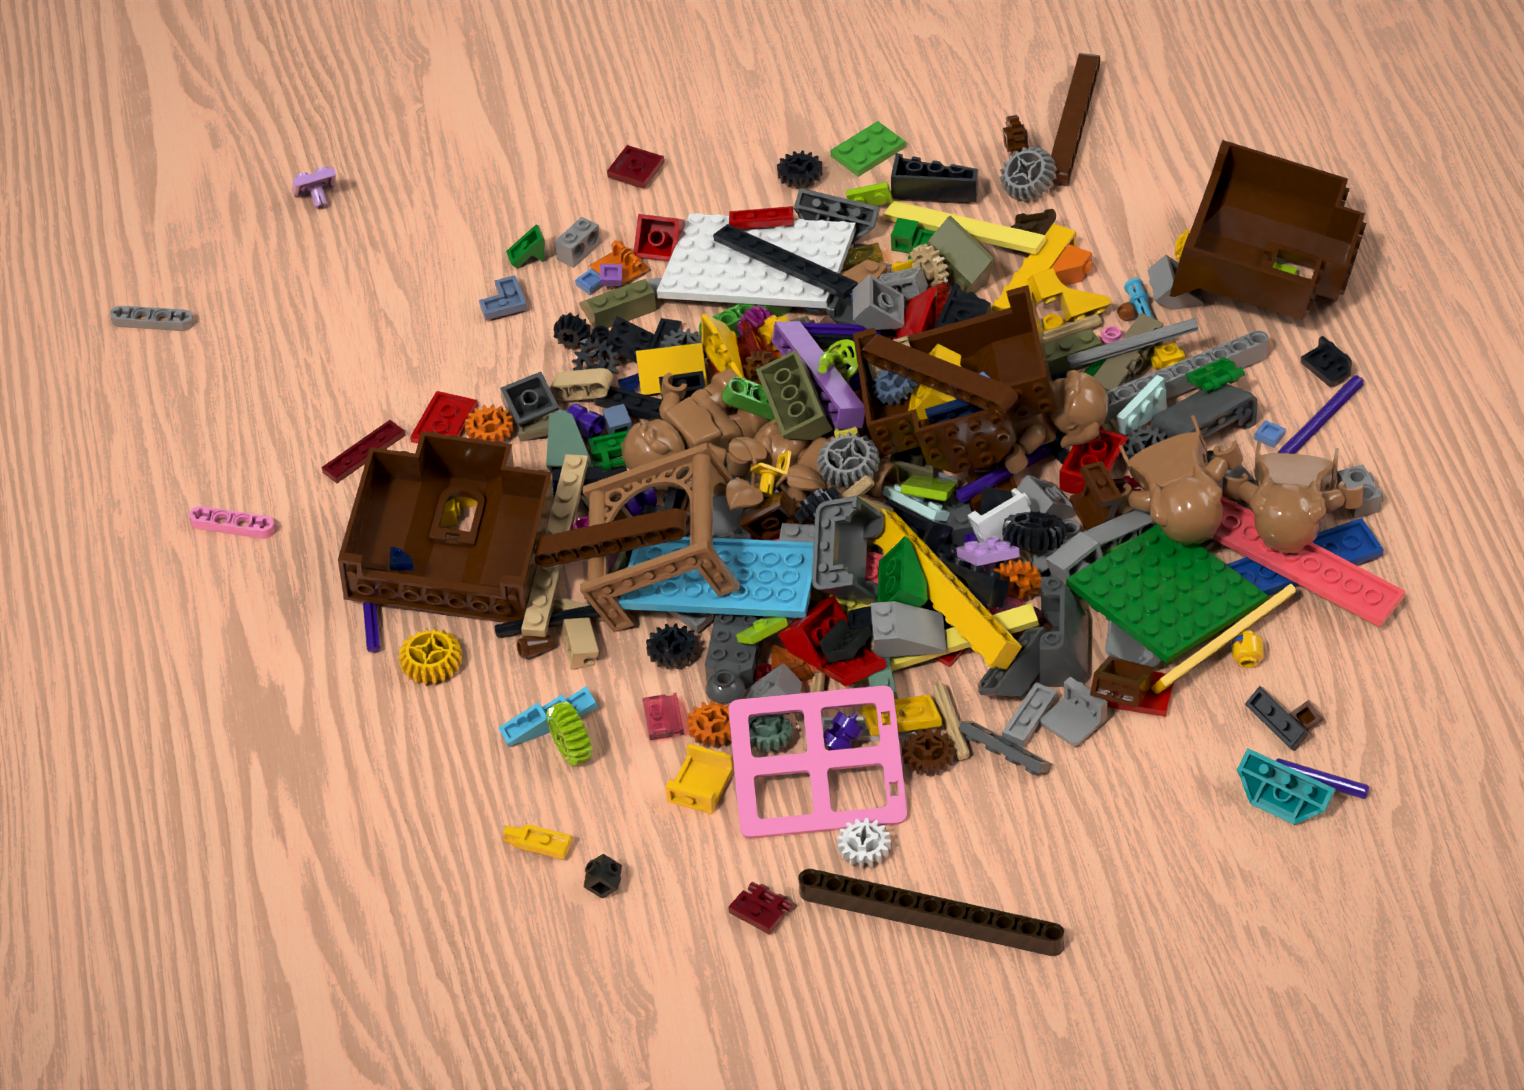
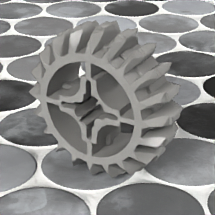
(1015, 174)
(844, 454)

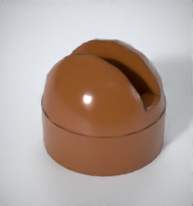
(1125, 311)

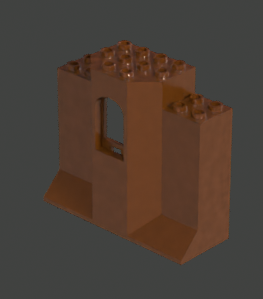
(1276, 209)
(1000, 344)
(402, 506)

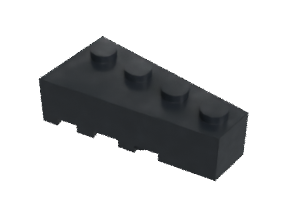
(933, 181)

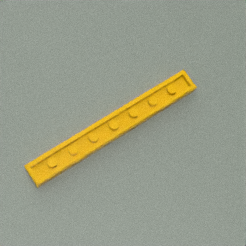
(1223, 639)

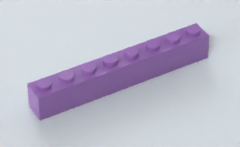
(836, 395)

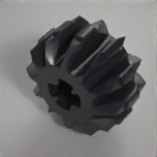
(571, 331)

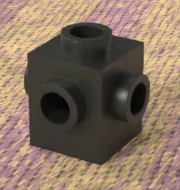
(602, 876)

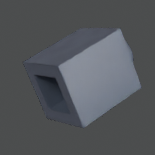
(616, 419)

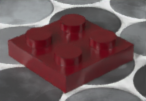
(635, 166)

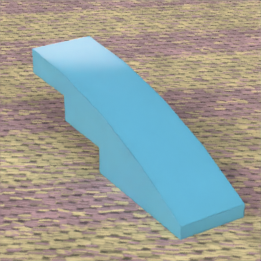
(533, 722)

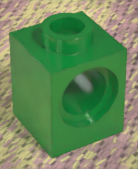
(904, 235)

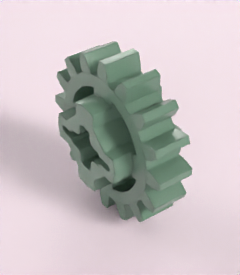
(769, 732)

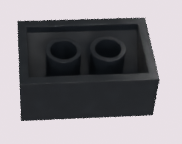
(928, 530)

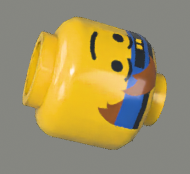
(1247, 649)

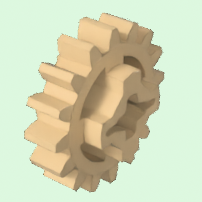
(931, 264)

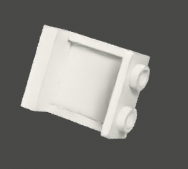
(992, 522)

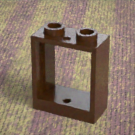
(1112, 677)

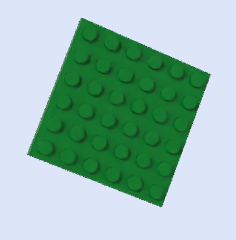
(1166, 592)

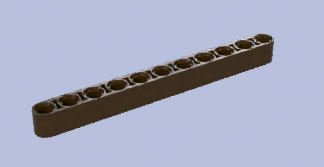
(931, 912)

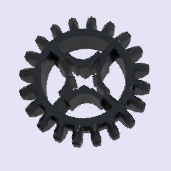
(1034, 531)

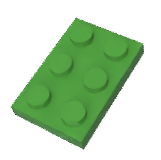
(868, 148)

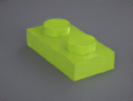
(872, 194)

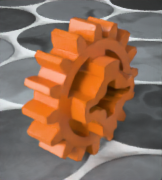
(489, 424)
(1022, 579)
(710, 724)

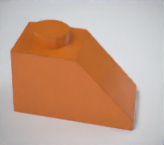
(1073, 265)

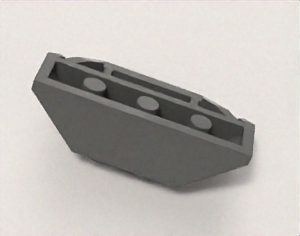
(821, 206)
(1021, 671)

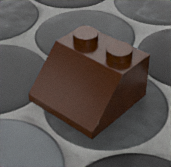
(767, 518)

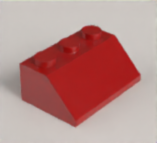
(919, 314)
(1103, 448)
(803, 634)

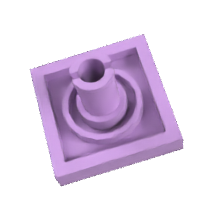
(314, 184)
(987, 552)

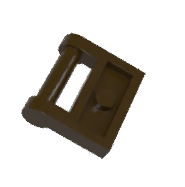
(1035, 223)

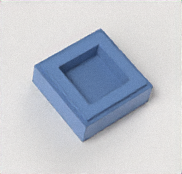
(589, 282)
(1269, 434)

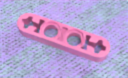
(257, 527)

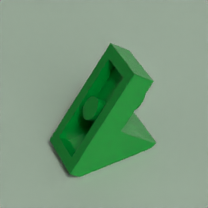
(529, 244)

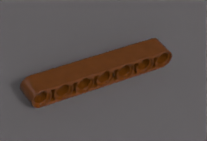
(610, 537)

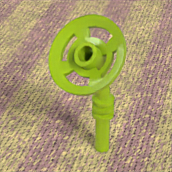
(839, 359)

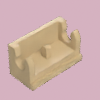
(579, 642)

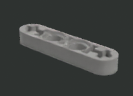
(176, 318)

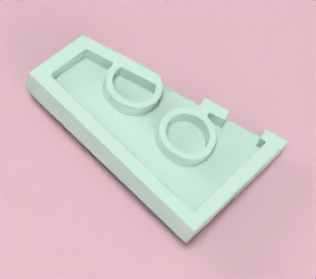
(1143, 406)
(920, 504)

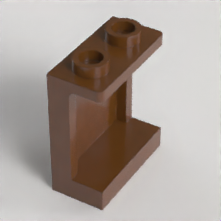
(1098, 498)

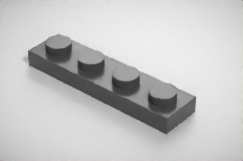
(1012, 751)

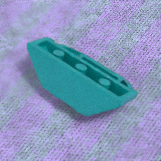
(1282, 789)

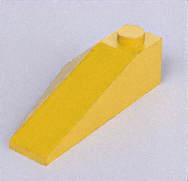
(720, 345)

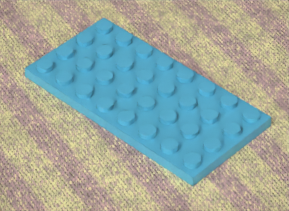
(771, 575)

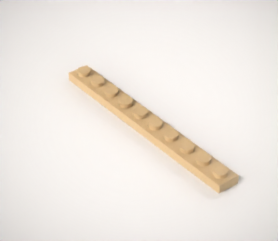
(560, 520)

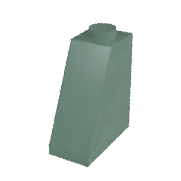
(564, 439)

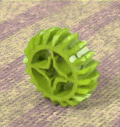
(569, 733)

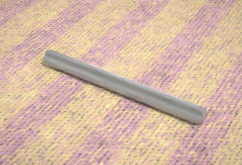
(1132, 343)

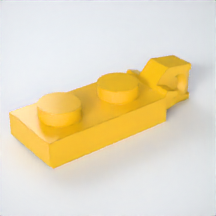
(538, 840)

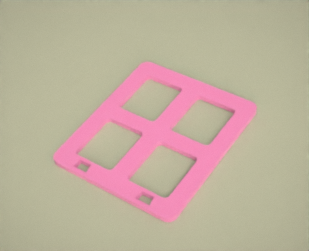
(815, 761)

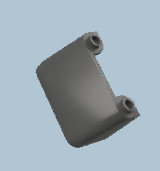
(1212, 412)
(842, 548)
(1066, 647)

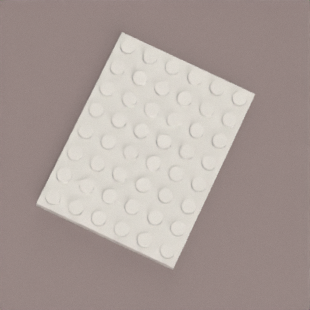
(715, 273)

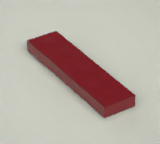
(356, 455)

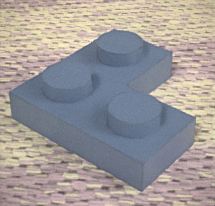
(507, 302)

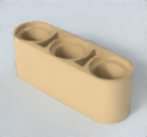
(581, 384)

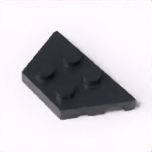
(961, 307)

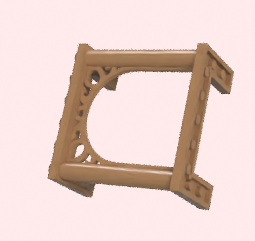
(707, 477)

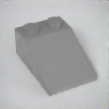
(906, 630)

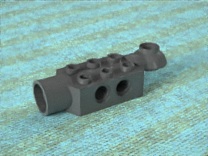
(729, 663)

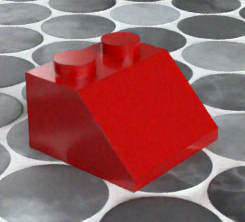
(657, 236)

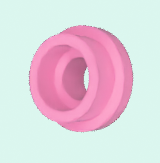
(1111, 334)

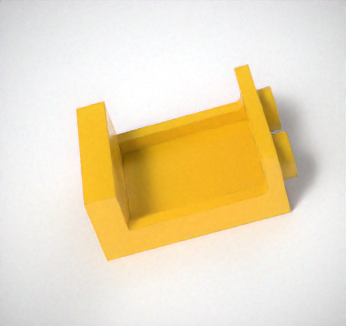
(700, 779)

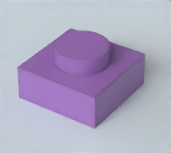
(610, 274)

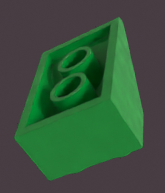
(901, 576)

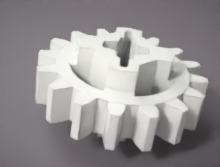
(863, 842)

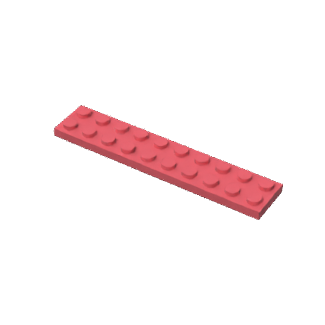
(1311, 568)

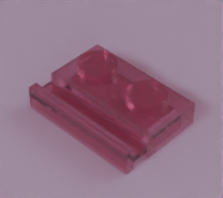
(662, 716)

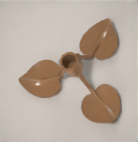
(742, 494)

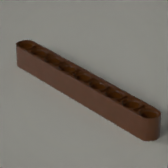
(1074, 115)
(939, 374)

